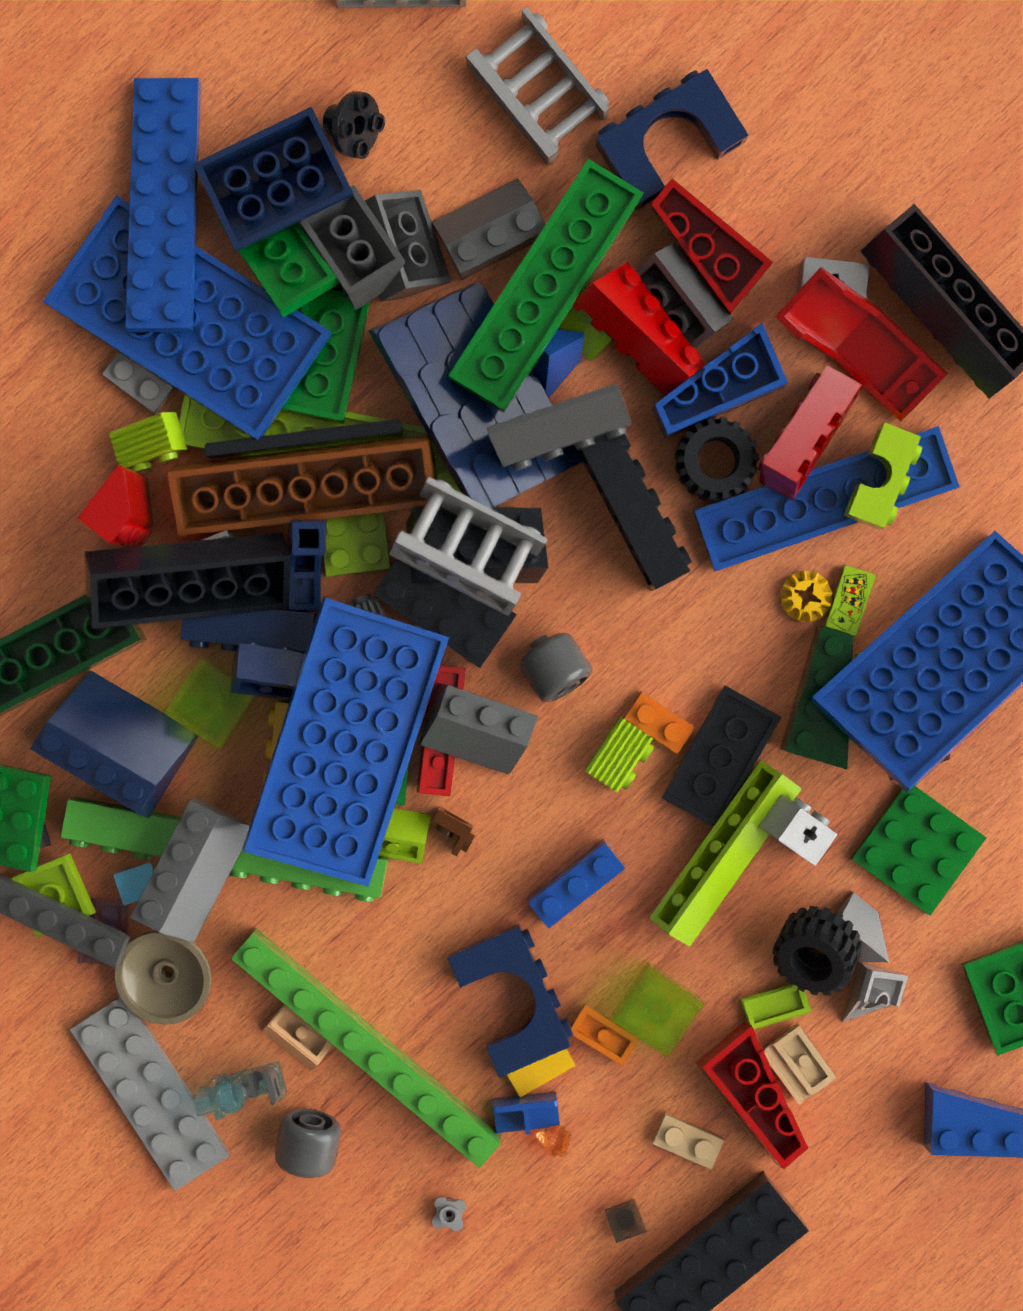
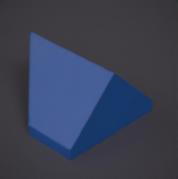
(559, 359)

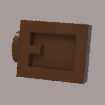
(451, 824)

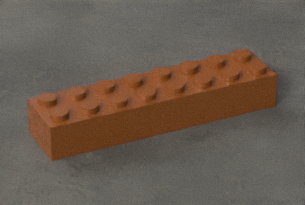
(301, 485)

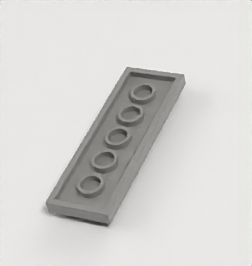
(150, 1093)

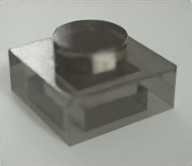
(625, 1220)

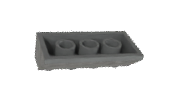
(560, 426)
(191, 871)

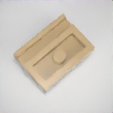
(798, 1064)

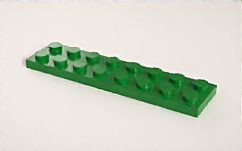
(545, 286)

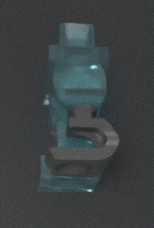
(230, 1094)

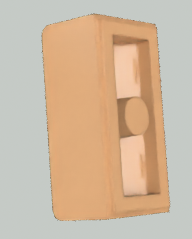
(297, 1037)

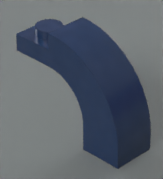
(306, 545)

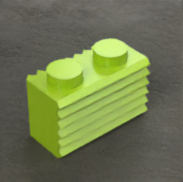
(148, 441)
(619, 755)

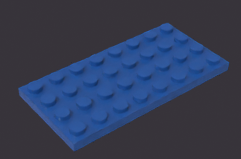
(241, 349)
(936, 667)
(345, 742)

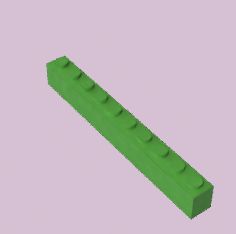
(122, 828)
(367, 1048)

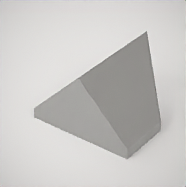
(868, 924)
(874, 990)

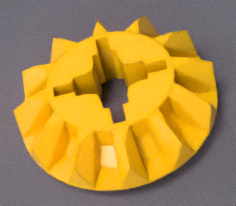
(800, 582)

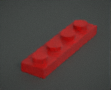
(435, 766)

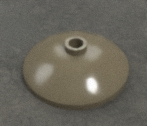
(152, 990)

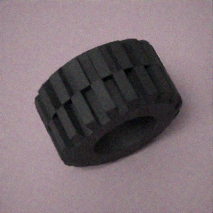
(741, 446)
(823, 932)

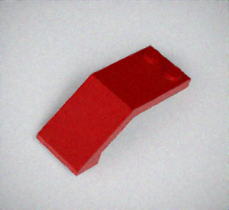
(862, 342)

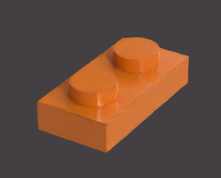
(659, 722)
(603, 1034)

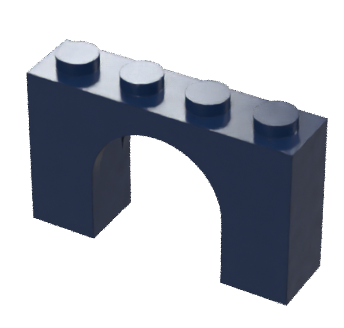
(696, 101)
(545, 1031)

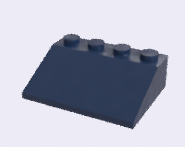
(273, 179)
(115, 743)

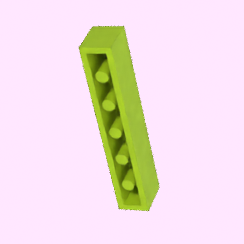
(722, 855)

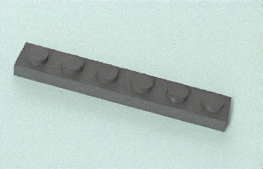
(62, 922)

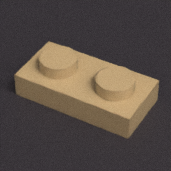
(688, 1140)

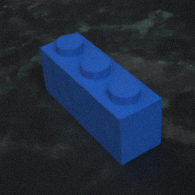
(576, 883)

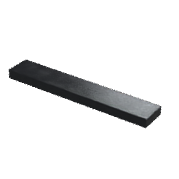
(304, 439)

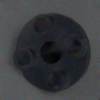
(354, 124)

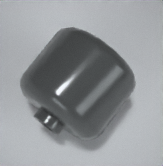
(555, 666)
(307, 1143)

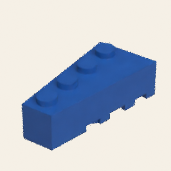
(729, 381)
(970, 1125)

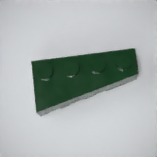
(808, 728)

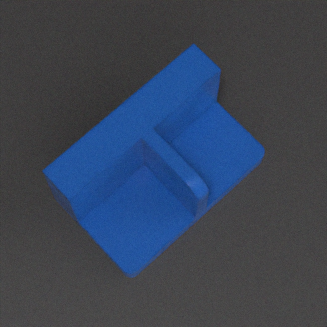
(525, 1112)

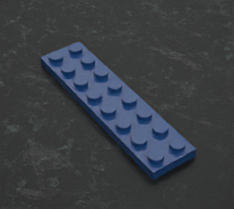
(163, 205)
(768, 521)

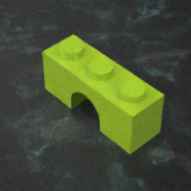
(896, 451)

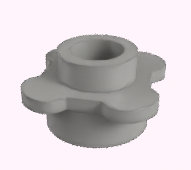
(448, 1204)

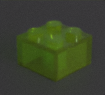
(208, 705)
(657, 1009)

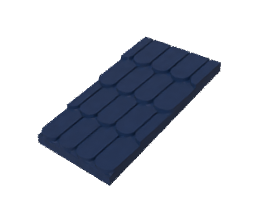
(421, 354)

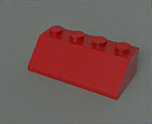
(121, 509)

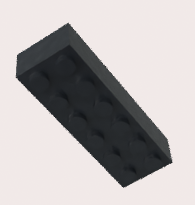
(949, 299)
(635, 510)
(187, 580)
(717, 1253)

